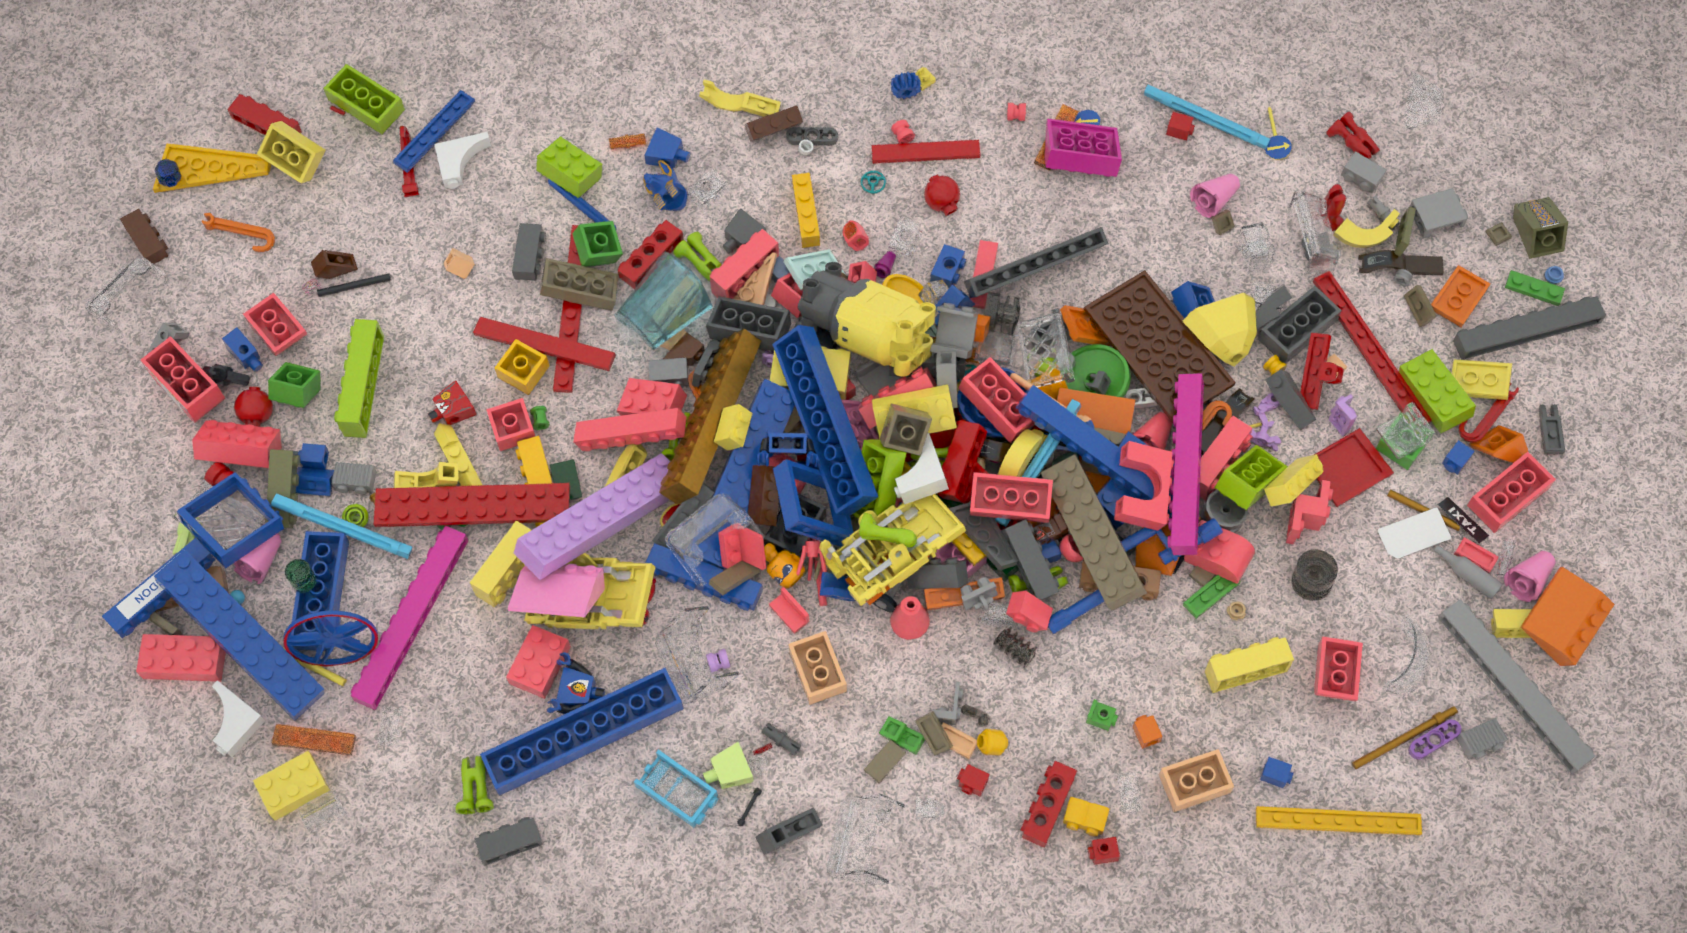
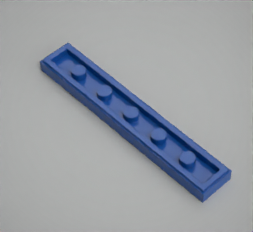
(433, 131)

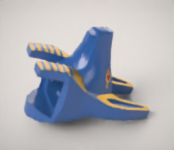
(666, 189)

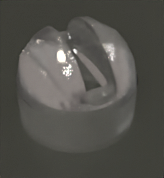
(1138, 420)

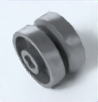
(1224, 510)

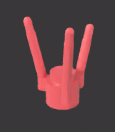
(812, 550)

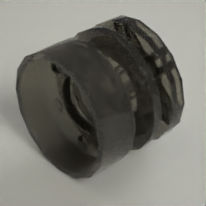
(1002, 313)
(1314, 575)

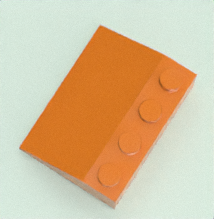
(1567, 617)

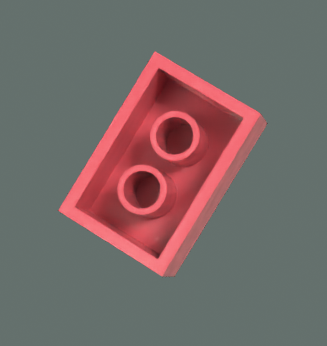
(650, 396)
(536, 662)

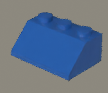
(1191, 296)

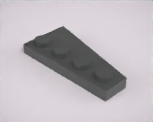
(986, 536)

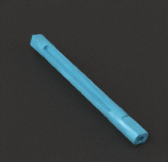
(1207, 117)
(1043, 455)
(341, 526)

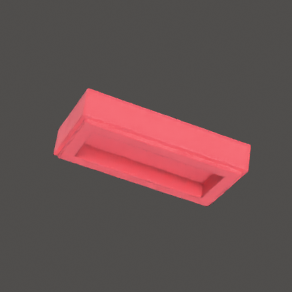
(1477, 554)

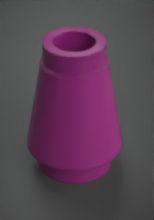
(885, 264)

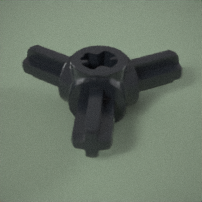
(225, 375)

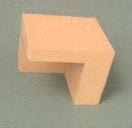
(459, 263)

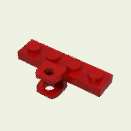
(1318, 370)

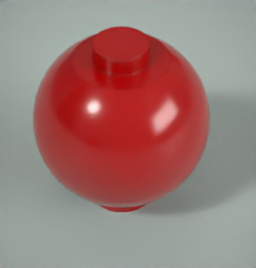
(942, 194)
(253, 406)

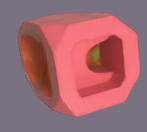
(855, 235)

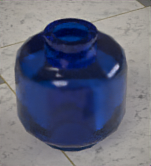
(167, 173)

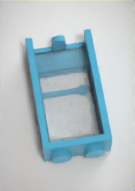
(677, 789)

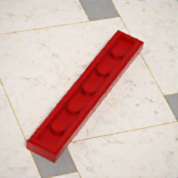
(925, 151)

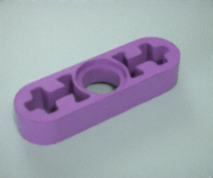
(1436, 731)

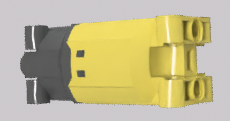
(868, 319)

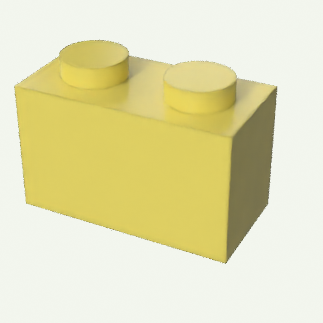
(733, 427)

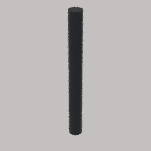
(352, 285)

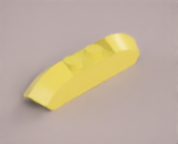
(456, 454)
(630, 459)

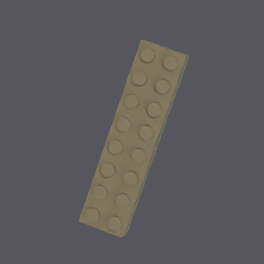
(1094, 533)

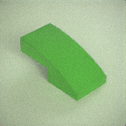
(902, 735)

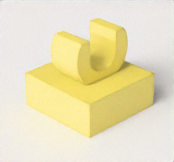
(925, 77)

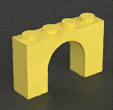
(838, 363)

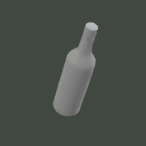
(1471, 573)

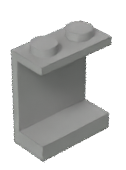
(1438, 211)
(955, 330)

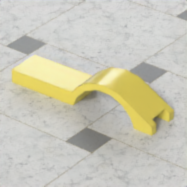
(746, 102)

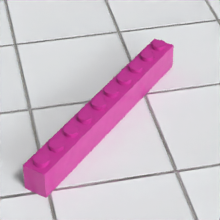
(1187, 465)
(409, 618)

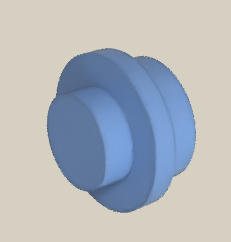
(1554, 275)

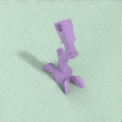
(1262, 438)

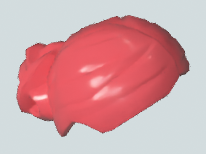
(1070, 550)

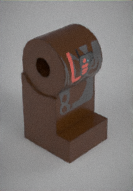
(1051, 531)

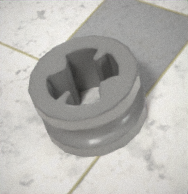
(1403, 277)

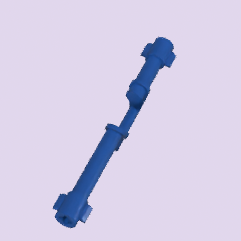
(1064, 616)

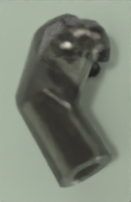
(975, 713)

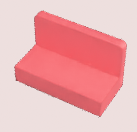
(790, 611)

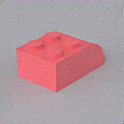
(274, 324)
(1224, 555)
(1338, 669)

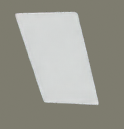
(1414, 533)

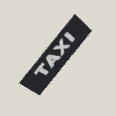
(1463, 520)

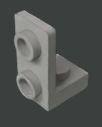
(167, 330)
(947, 716)

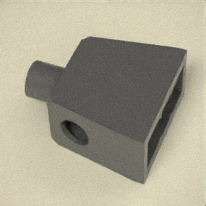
(740, 230)

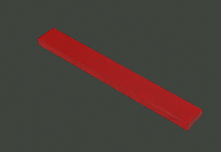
(545, 343)

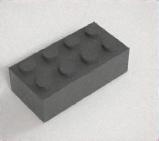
(760, 320)
(1293, 327)

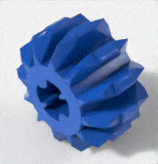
(905, 85)

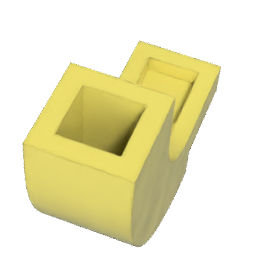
(1366, 238)
(1022, 452)
(444, 475)

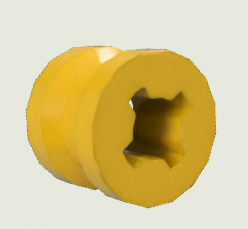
(1274, 365)

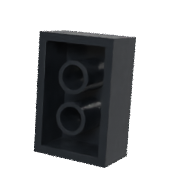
(789, 540)

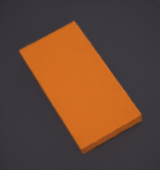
(1104, 410)

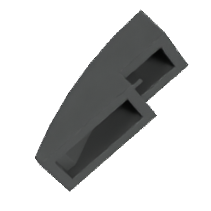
(1268, 308)

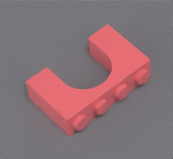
(1157, 466)

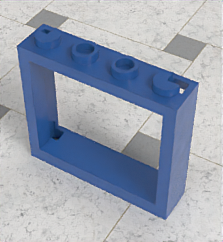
(215, 495)
(794, 521)

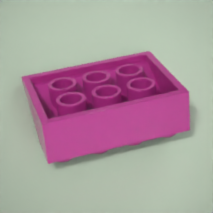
(1082, 148)

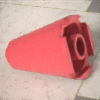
(1155, 431)
(910, 619)

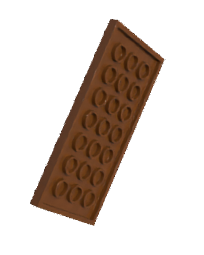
(1156, 341)

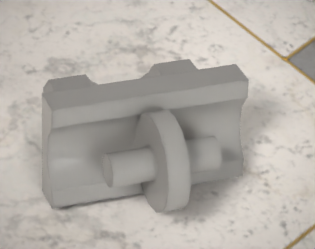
(980, 597)

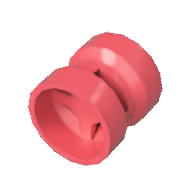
(1016, 111)
(902, 130)

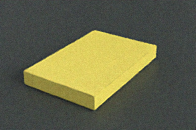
(1483, 378)

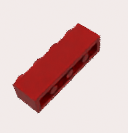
(258, 115)
(962, 459)

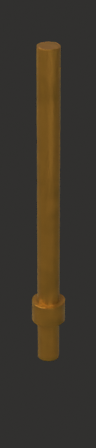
(1437, 719)

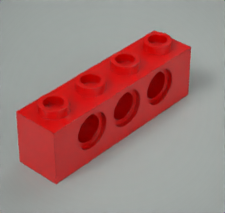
(666, 231)
(1057, 773)

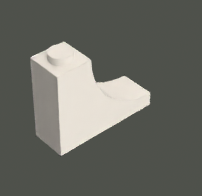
(455, 154)
(924, 478)
(238, 722)

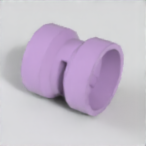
(714, 663)

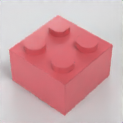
(510, 423)

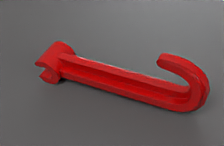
(409, 187)
(1488, 420)

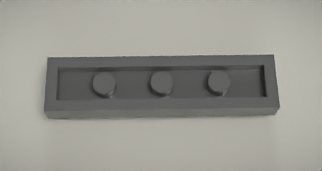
(682, 512)

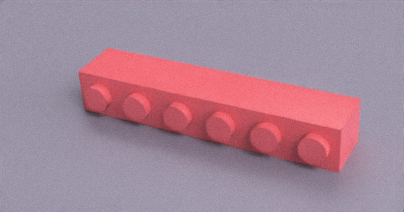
(630, 429)

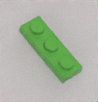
(1534, 288)
(1209, 595)

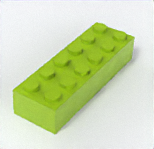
(360, 372)

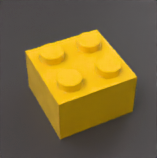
(522, 366)

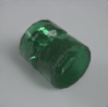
(300, 575)

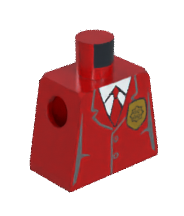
(452, 405)

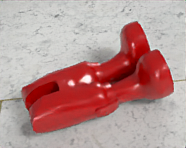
(1359, 142)
(1335, 203)

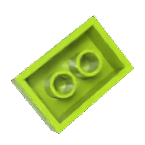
(569, 167)

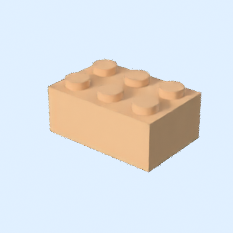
(817, 667)
(1196, 780)

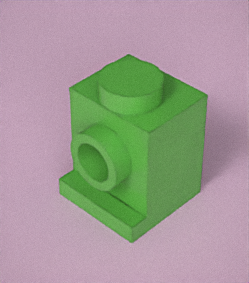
(1095, 719)

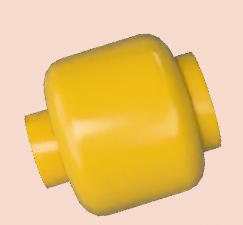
(992, 742)

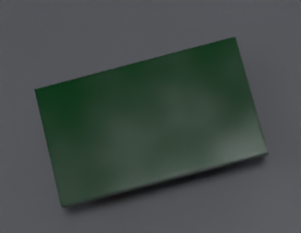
(566, 473)

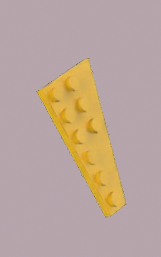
(211, 166)

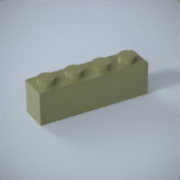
(283, 480)

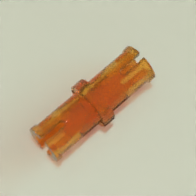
(627, 141)

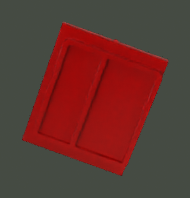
(1352, 466)

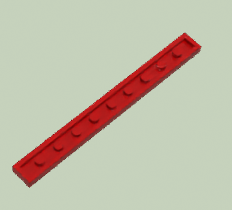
(568, 330)
(1369, 345)

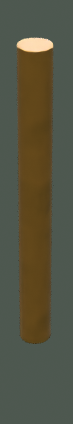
(1420, 508)

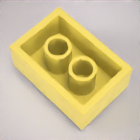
(291, 152)
(291, 785)

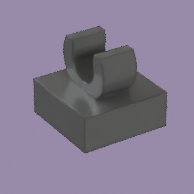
(1100, 383)

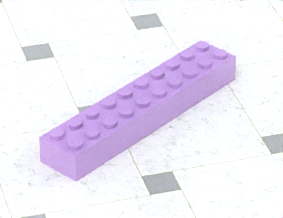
(593, 519)

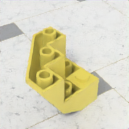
(1226, 327)

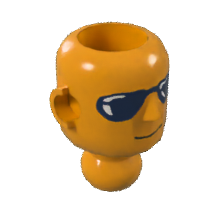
(782, 566)

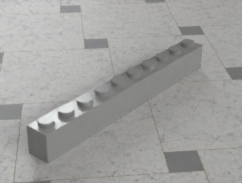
(1516, 686)

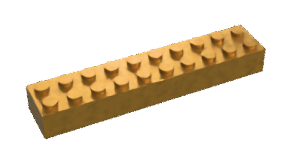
(719, 391)

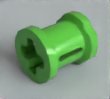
(539, 417)

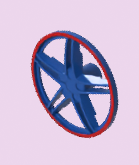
(331, 635)

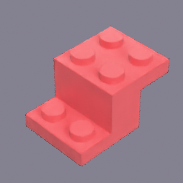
(1309, 512)

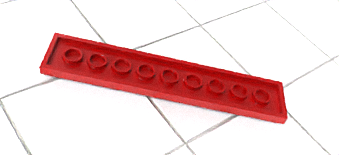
(470, 504)

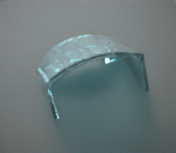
(664, 301)

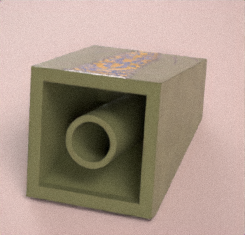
(1541, 227)

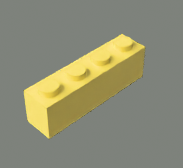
(1293, 480)

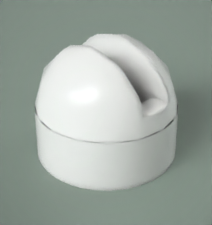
(807, 147)

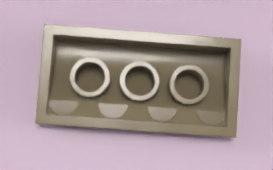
(579, 284)

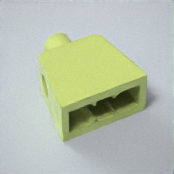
(729, 768)

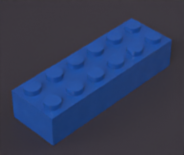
(327, 558)

